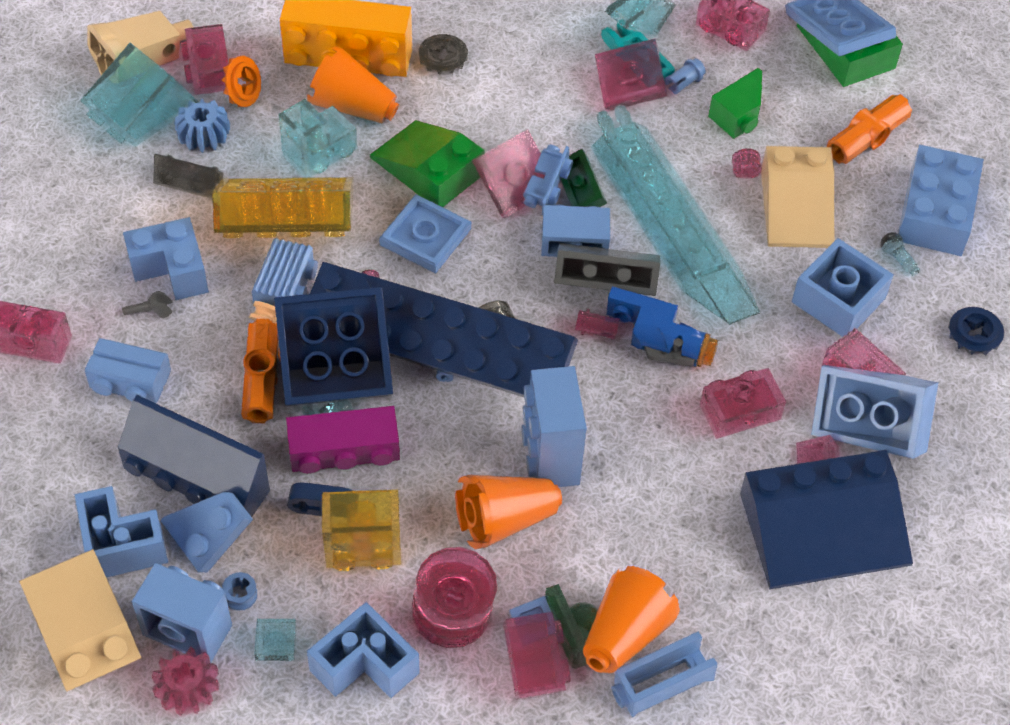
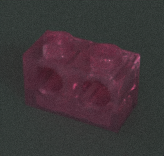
(733, 20)

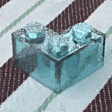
(314, 138)

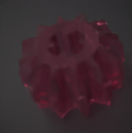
(199, 684)

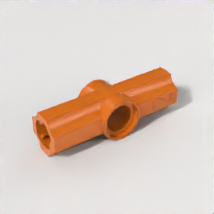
(869, 128)
(260, 386)

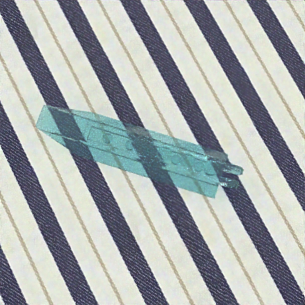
(672, 218)

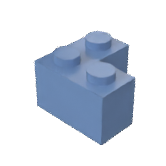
(168, 250)
(118, 541)
(363, 645)

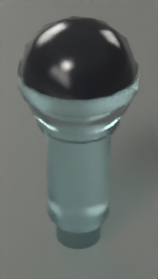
(893, 244)

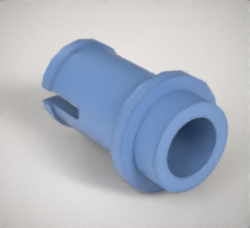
(691, 71)

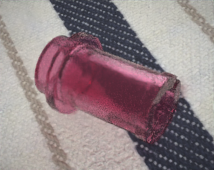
(596, 324)

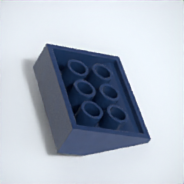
(827, 519)

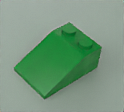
(860, 63)
(430, 161)

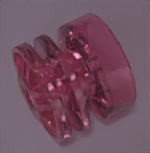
(456, 578)

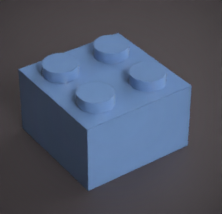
(842, 287)
(182, 611)

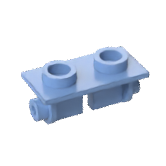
(554, 167)

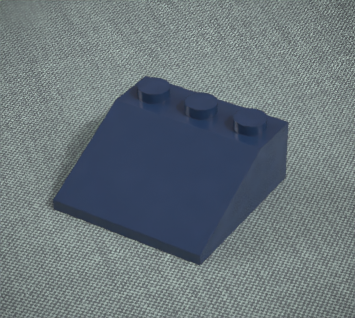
(333, 346)

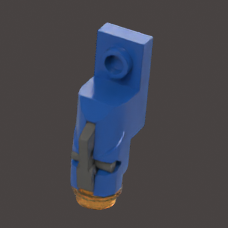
(657, 331)

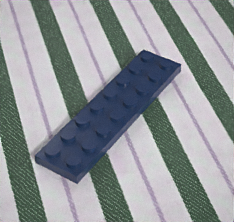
(456, 335)

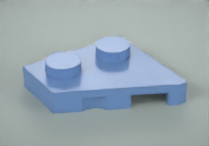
(208, 528)

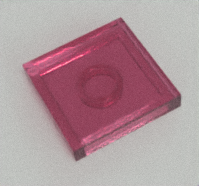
(631, 74)
(508, 171)

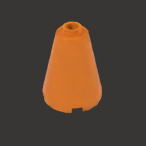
(351, 89)
(503, 505)
(628, 618)

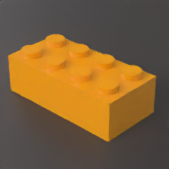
(368, 31)

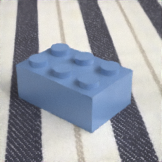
(940, 200)
(554, 426)

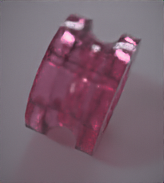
(746, 163)

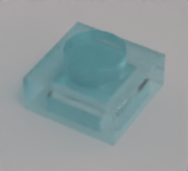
(275, 640)

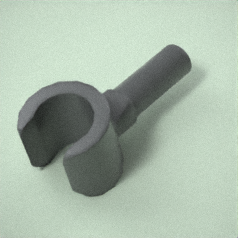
(156, 302)

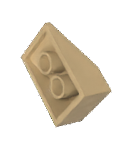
(798, 196)
(80, 620)

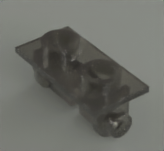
(185, 175)

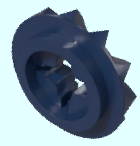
(970, 319)

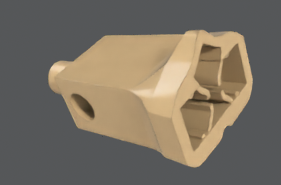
(147, 32)

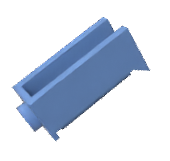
(642, 669)

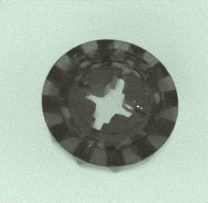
(433, 47)

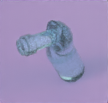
(330, 407)

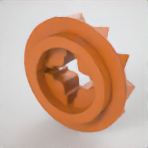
(247, 70)

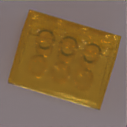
(283, 206)

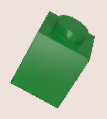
(738, 105)

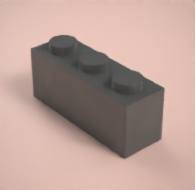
(607, 268)

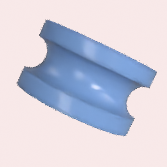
(244, 580)

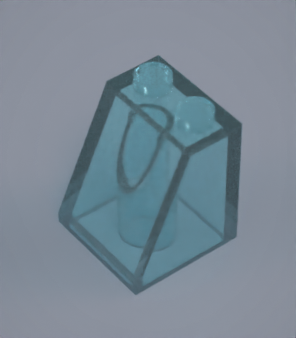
(135, 97)

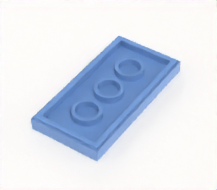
(841, 24)

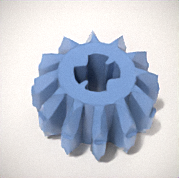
(202, 125)

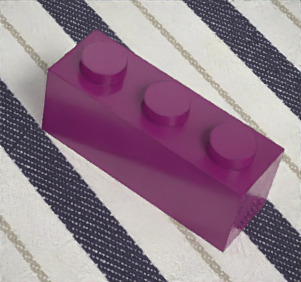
(343, 439)

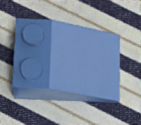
(875, 410)

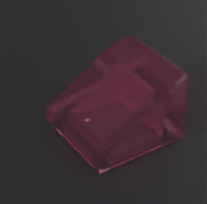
(817, 449)

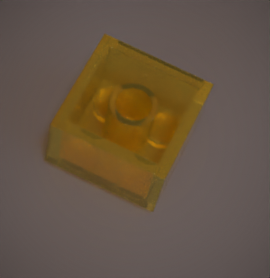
(361, 529)

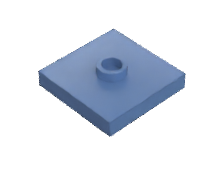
(425, 233)

